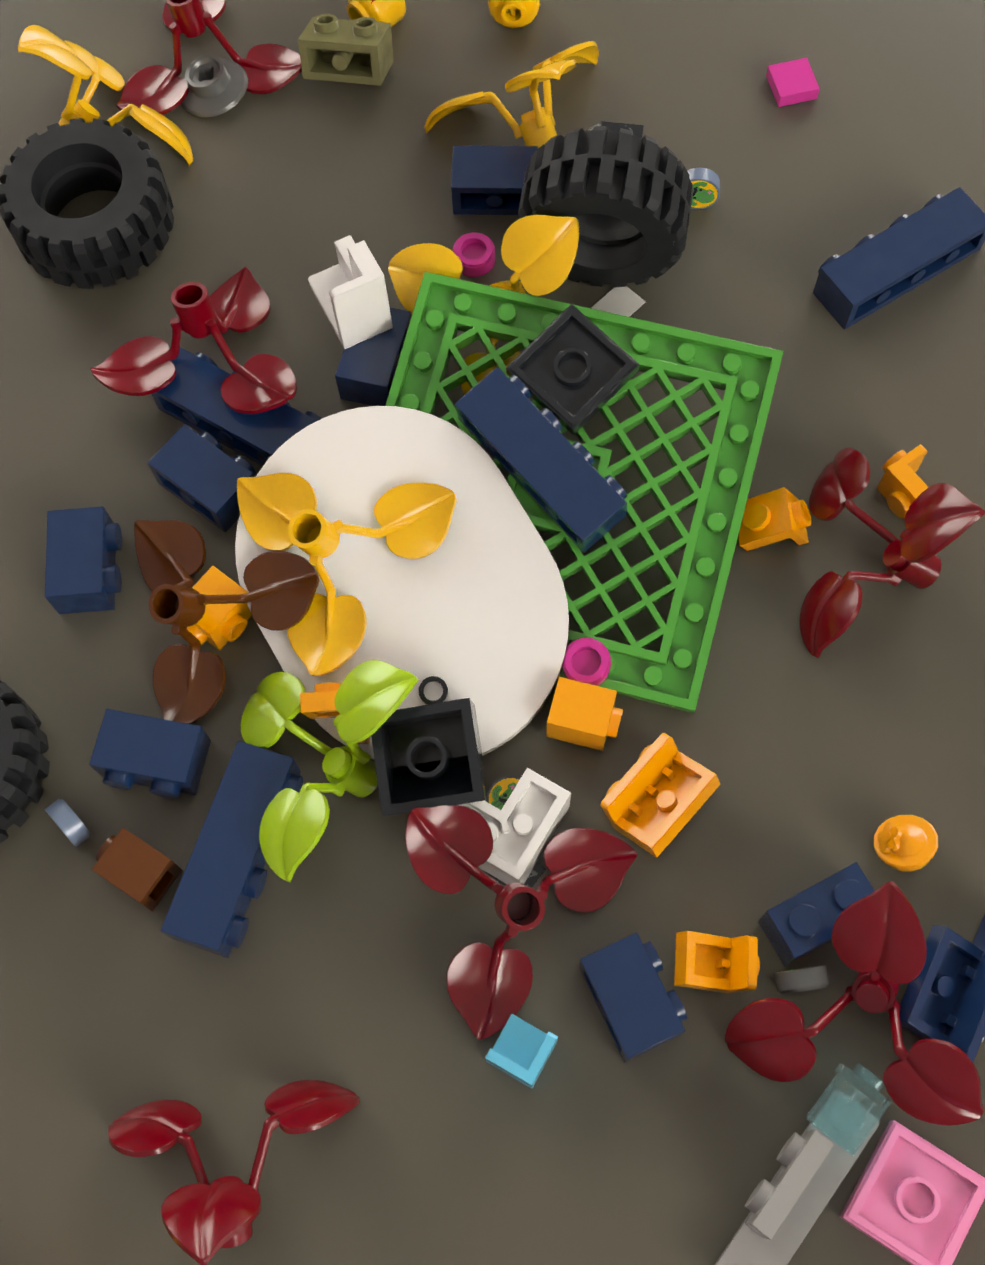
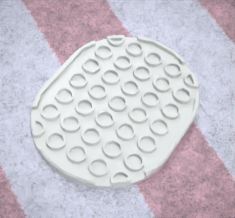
(474, 612)

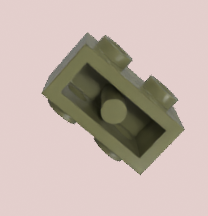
(346, 50)

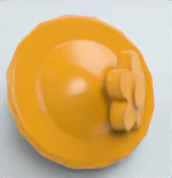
(906, 842)

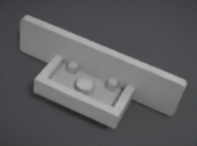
(792, 1201)

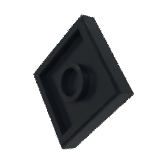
(573, 368)

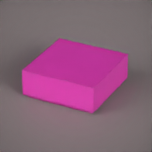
(792, 82)

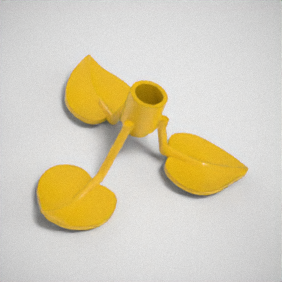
(84, 65)
(538, 124)
(534, 247)
(283, 513)

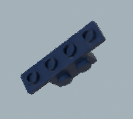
(949, 991)

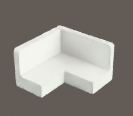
(353, 294)
(522, 826)

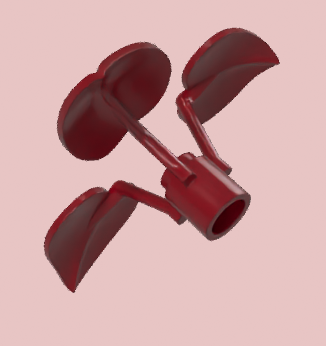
(158, 87)
(237, 305)
(931, 523)
(447, 849)
(887, 948)
(221, 1213)

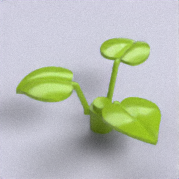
(365, 702)

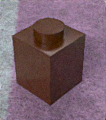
(136, 868)

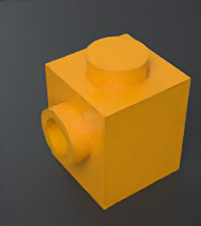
(220, 621)
(583, 714)

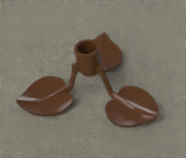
(168, 555)

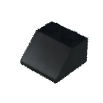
(429, 757)

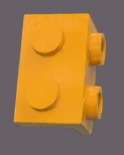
(658, 795)

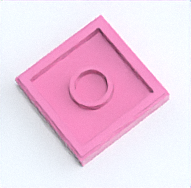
(915, 1198)

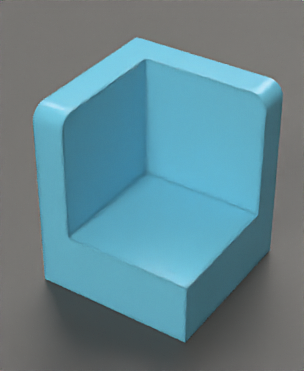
(521, 1051)

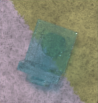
(850, 1107)

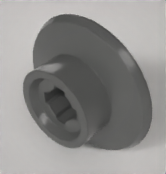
(214, 86)

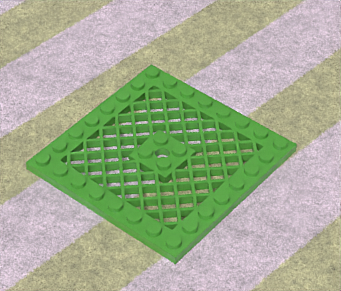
(664, 352)

